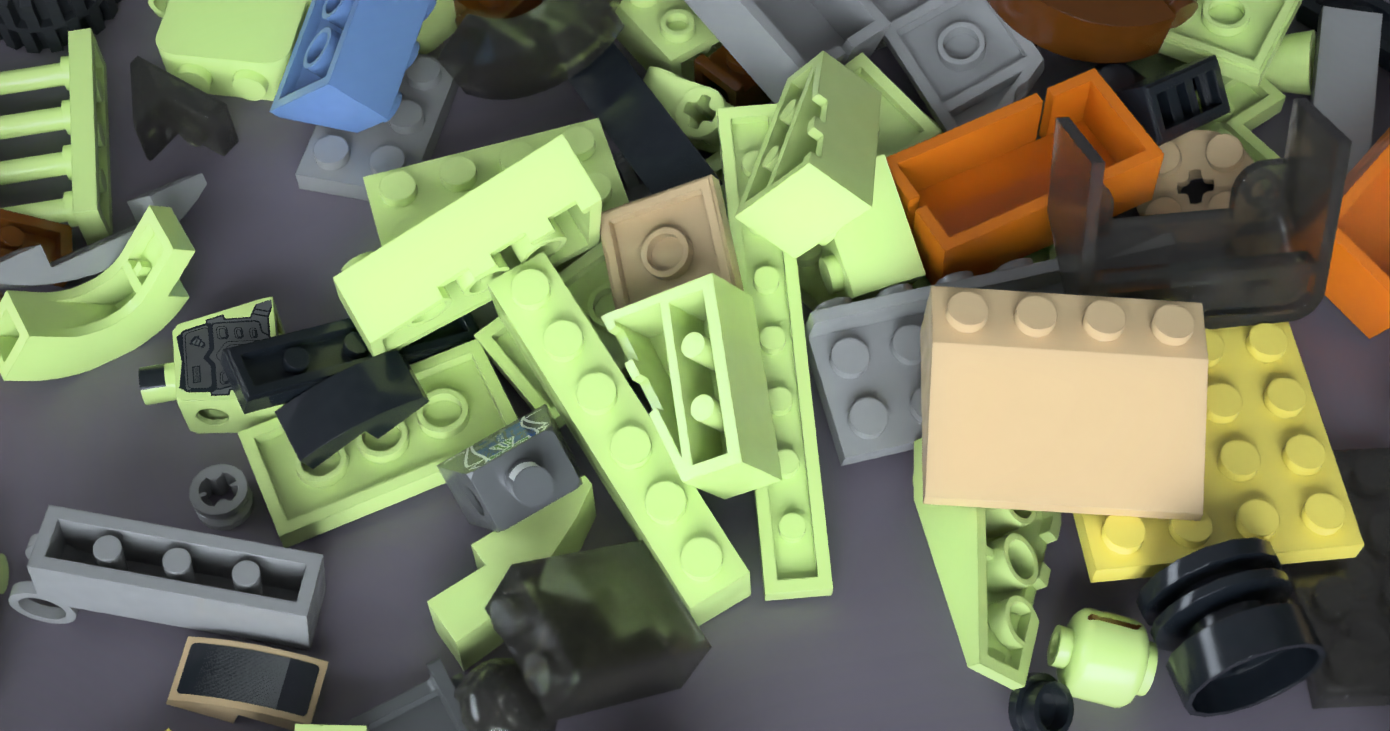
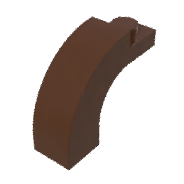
(1096, 28)

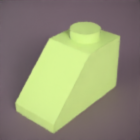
(874, 247)

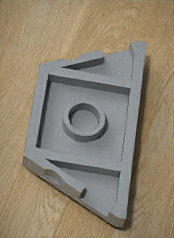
(960, 56)

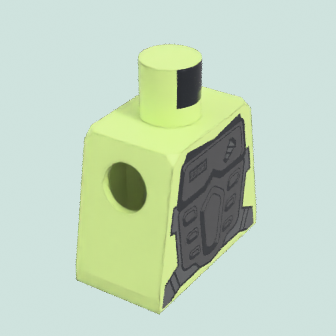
(197, 374)

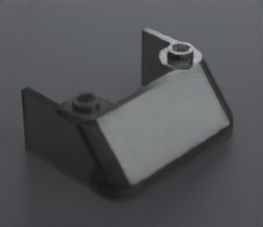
(1243, 262)

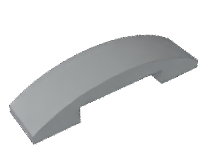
(31, 268)

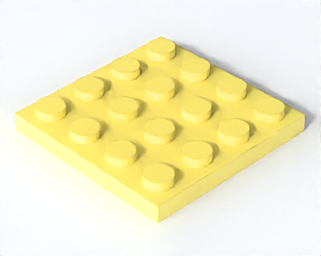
(1264, 469)

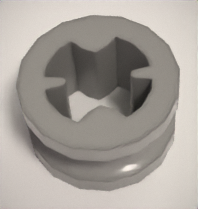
(225, 513)

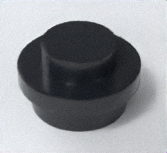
(1041, 705)

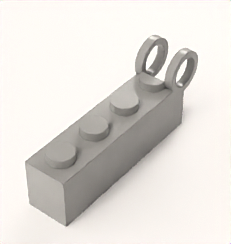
(170, 578)

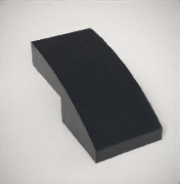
(359, 399)

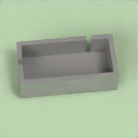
(783, 35)

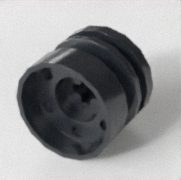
(1230, 627)

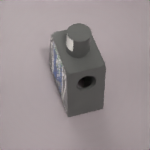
(512, 472)

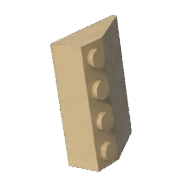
(1063, 403)

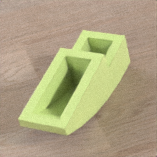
(550, 532)

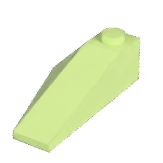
(989, 577)

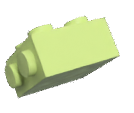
(665, 35)

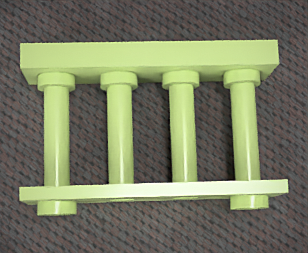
(85, 119)

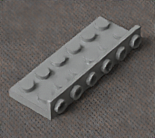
(870, 357)

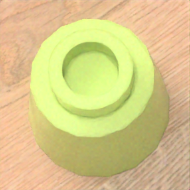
(1293, 63)

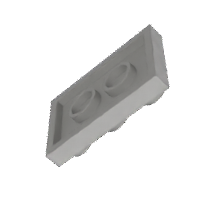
(341, 158)

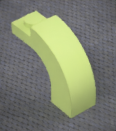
(101, 319)

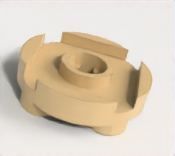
(1192, 156)

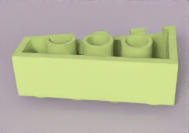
(447, 259)

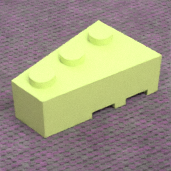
(814, 158)
(705, 382)

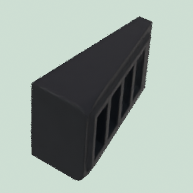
(1168, 102)

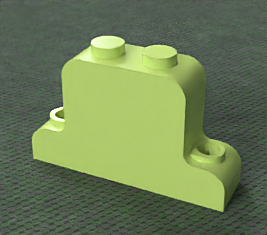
(229, 44)

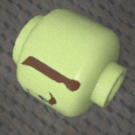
(1103, 657)

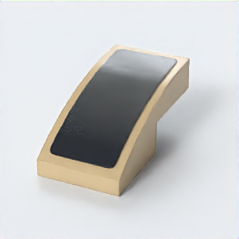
(247, 680)

